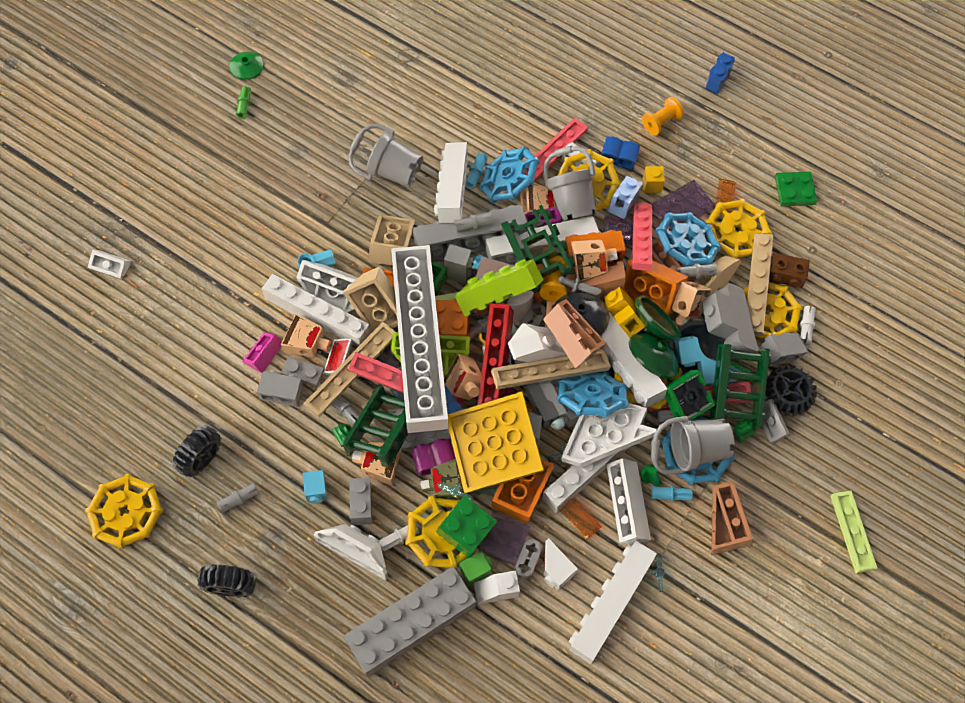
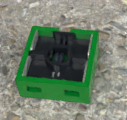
(688, 395)

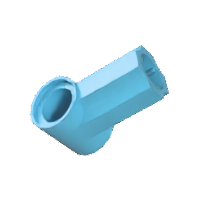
(324, 258)

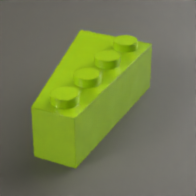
(498, 286)

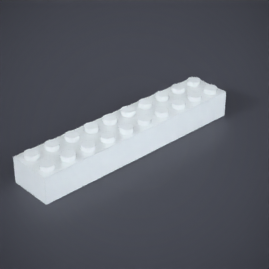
(419, 340)

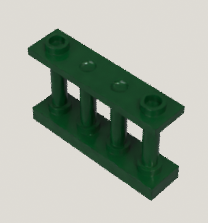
(724, 373)
(394, 437)

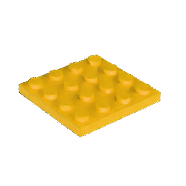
(494, 443)

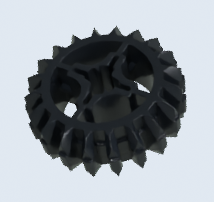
(786, 380)
(196, 451)
(226, 580)

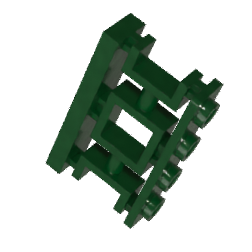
(552, 241)

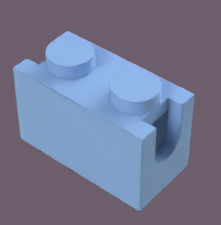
(628, 194)

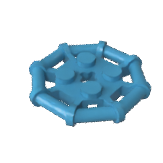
(509, 174)
(693, 234)
(593, 394)
(713, 475)

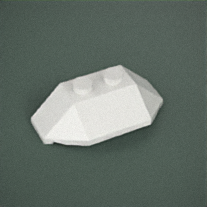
(326, 283)
(534, 344)
(354, 546)

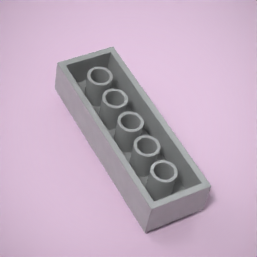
(441, 235)
(410, 621)

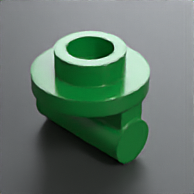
(744, 430)
(341, 431)
(650, 474)

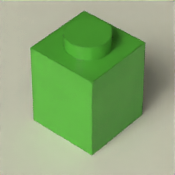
(475, 568)

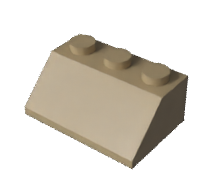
(373, 299)

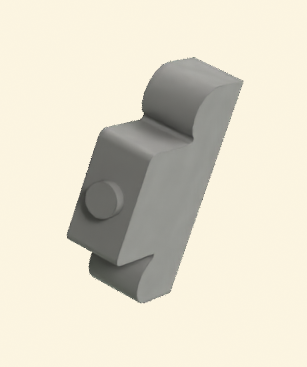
(729, 318)

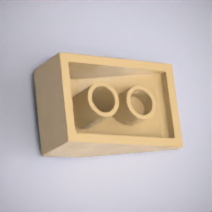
(388, 234)

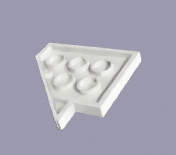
(600, 437)

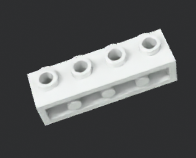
(628, 501)

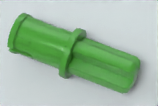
(243, 102)

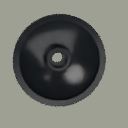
(593, 311)
(707, 342)

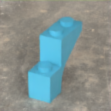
(689, 352)

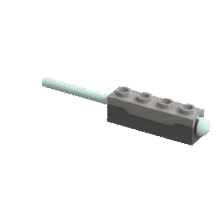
(544, 399)

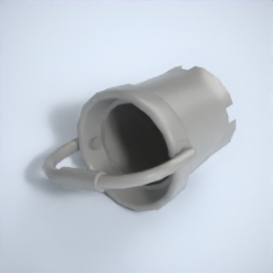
(388, 158)
(572, 190)
(694, 443)

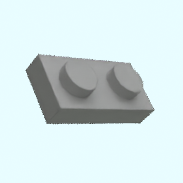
(309, 373)
(774, 424)

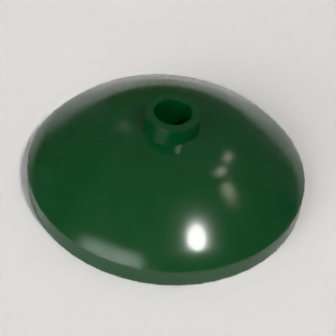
(656, 319)
(654, 355)

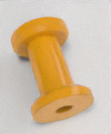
(653, 122)
(553, 289)

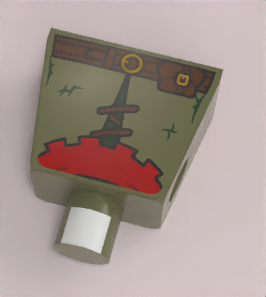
(446, 474)

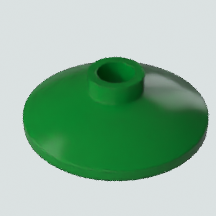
(246, 65)

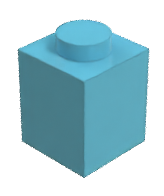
(315, 486)

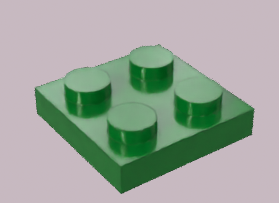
(795, 188)

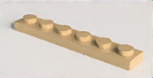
(759, 280)
(547, 370)
(341, 377)

